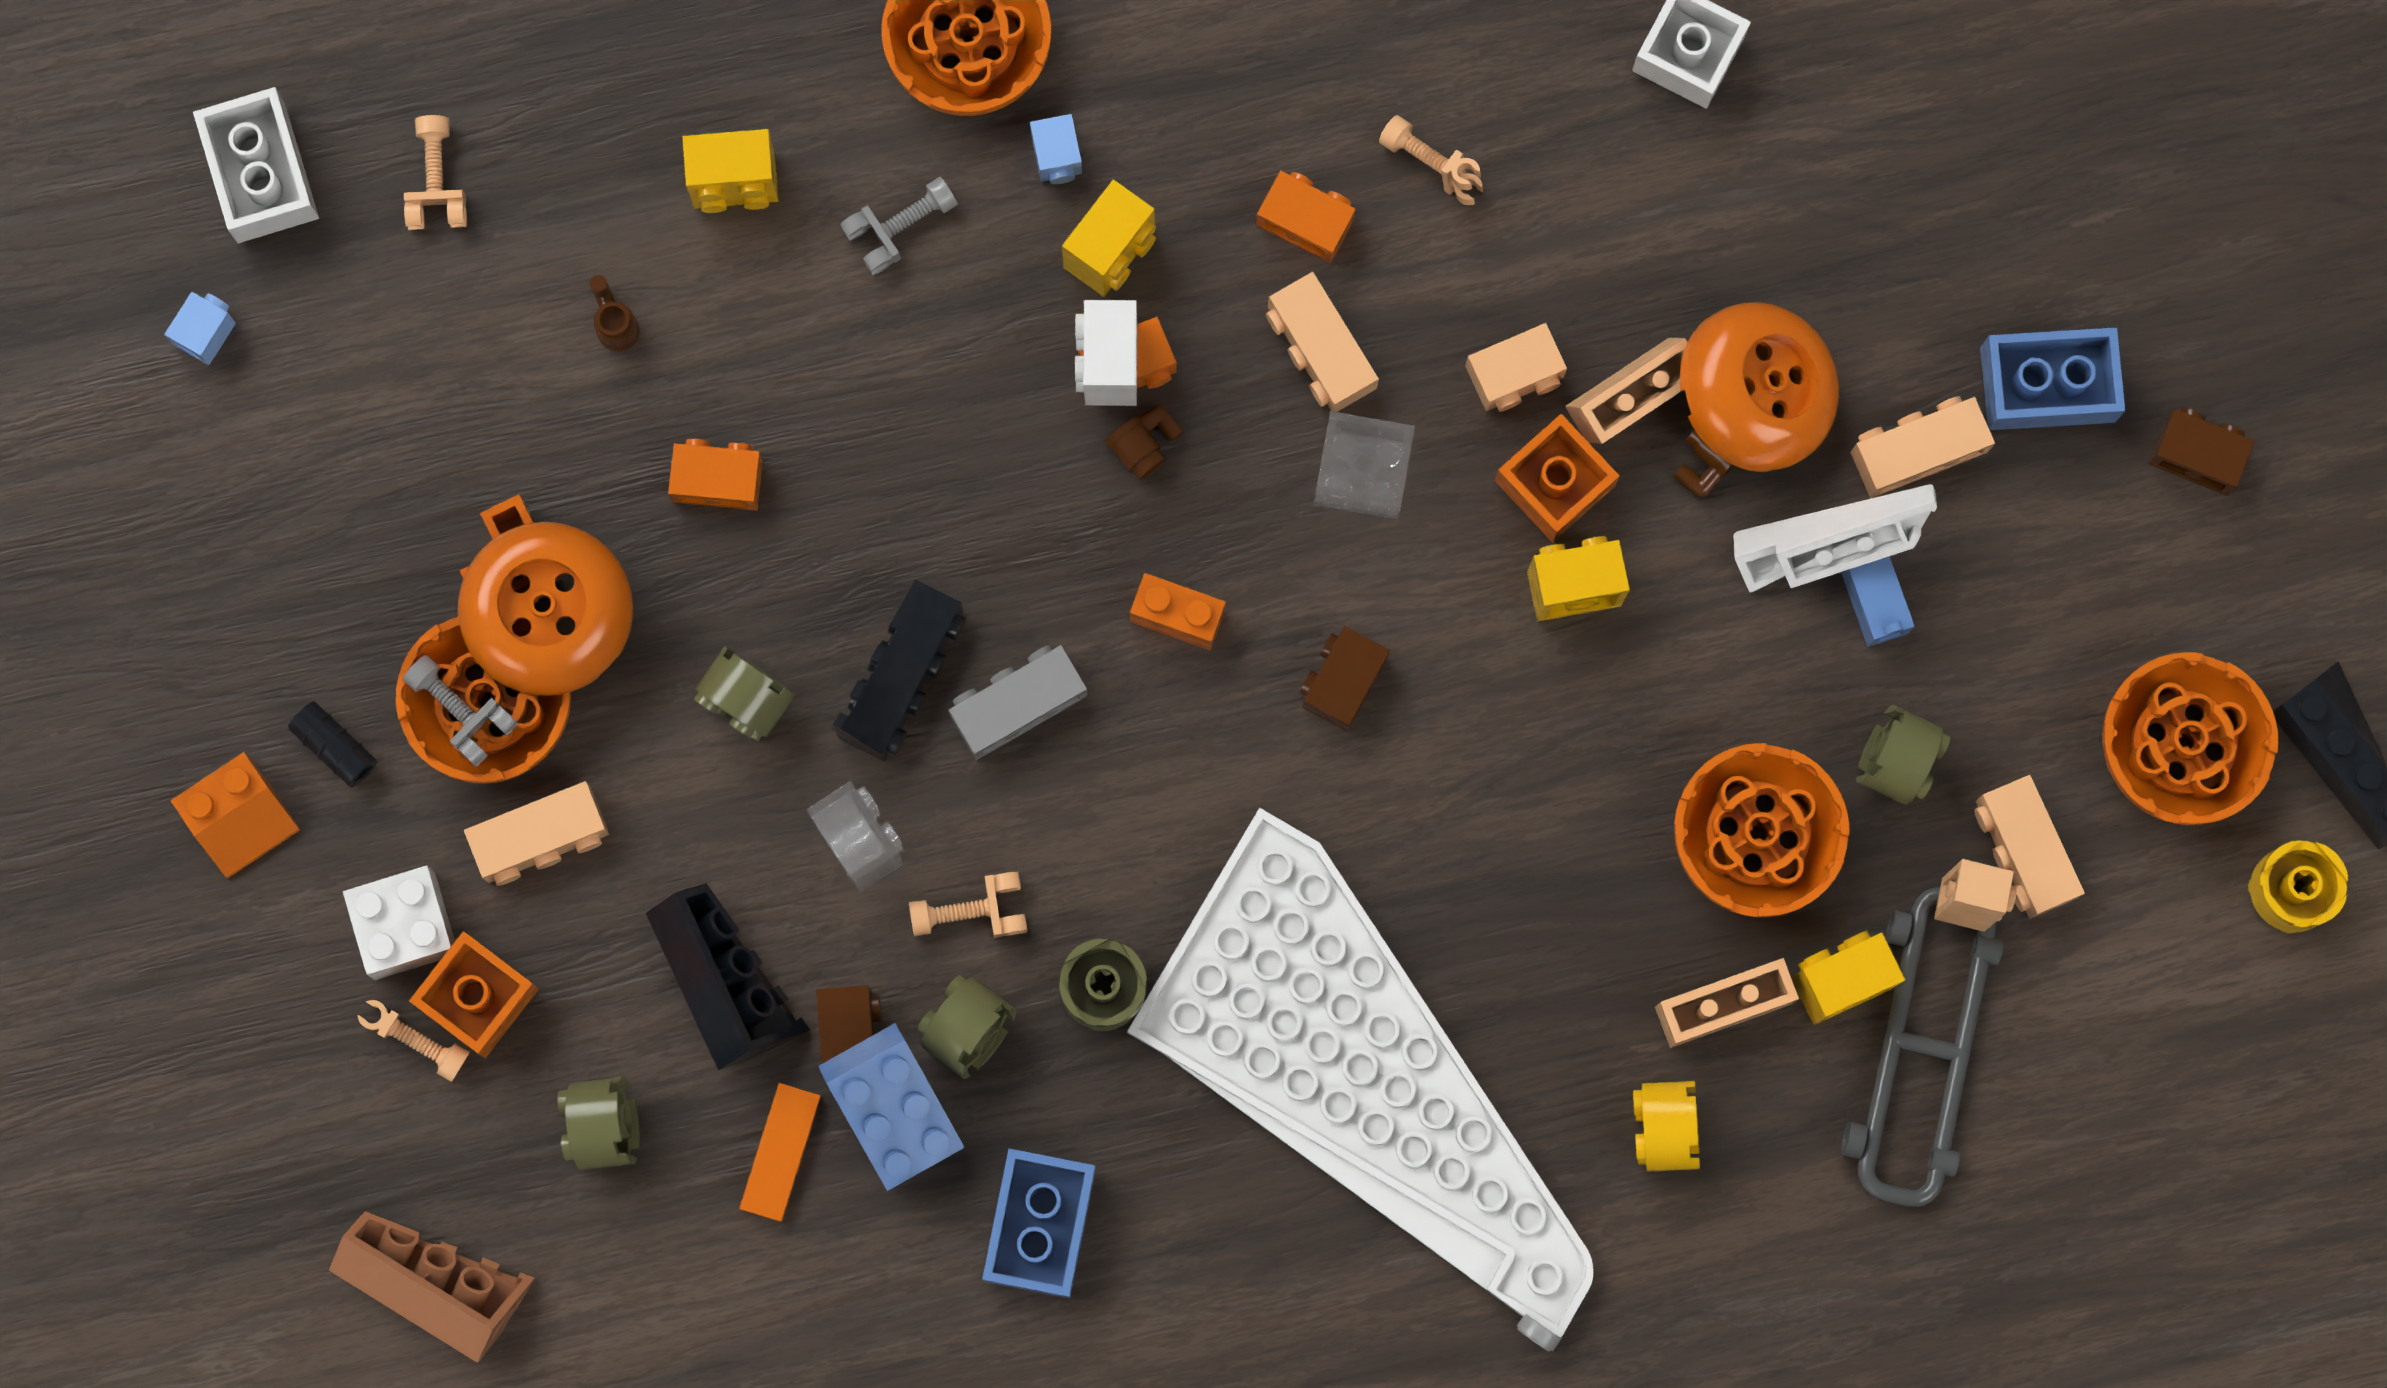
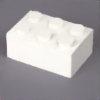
(256, 165)

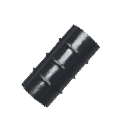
(332, 744)

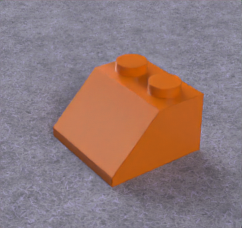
(235, 815)

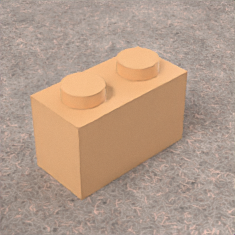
(1516, 368)
(1975, 895)

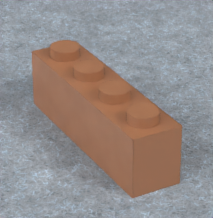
(430, 1283)

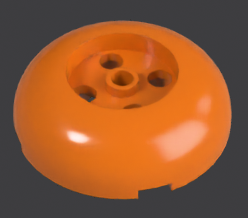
(976, 83)
(1735, 390)
(544, 658)
(2233, 717)
(429, 723)
(1804, 804)

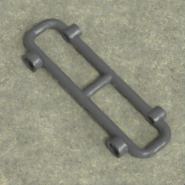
(1863, 1140)

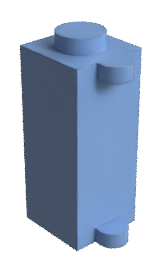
(1878, 601)

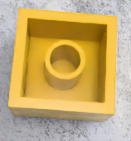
(730, 170)
(1110, 239)
(1577, 578)
(1847, 978)

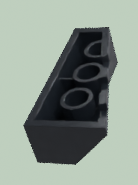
(900, 671)
(2339, 745)
(721, 978)

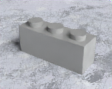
(1017, 701)

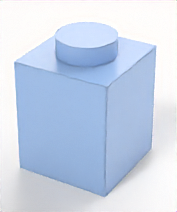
(1056, 149)
(201, 327)

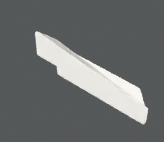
(1832, 539)

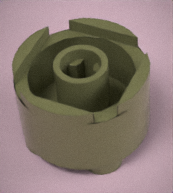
(745, 693)
(1902, 755)
(1113, 962)
(966, 1025)
(599, 1123)

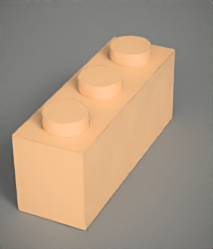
(1321, 343)
(1629, 392)
(1921, 445)
(537, 834)
(2028, 846)
(1726, 1002)

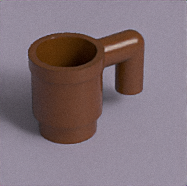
(613, 321)
(1136, 445)
(1718, 468)

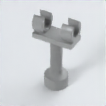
(937, 198)
(424, 676)

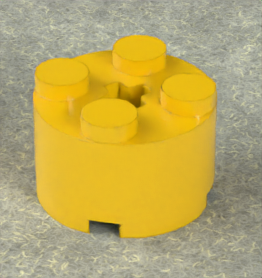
(2319, 899)
(1668, 1124)

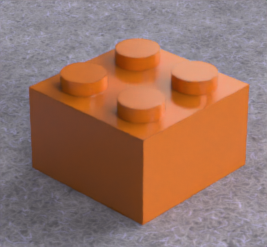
(1556, 478)
(474, 994)

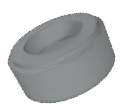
(1538, 1333)

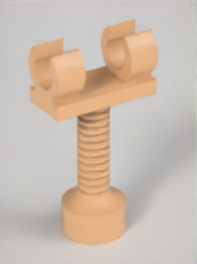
(433, 130)
(1398, 136)
(925, 917)
(447, 1059)

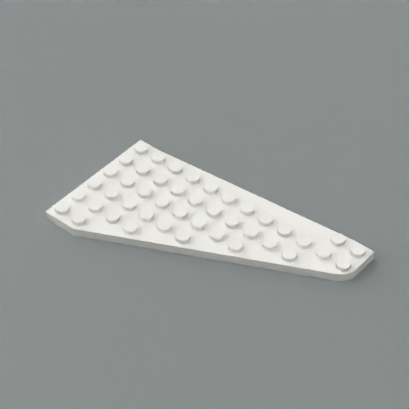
(1327, 1045)

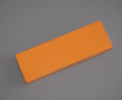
(780, 1152)

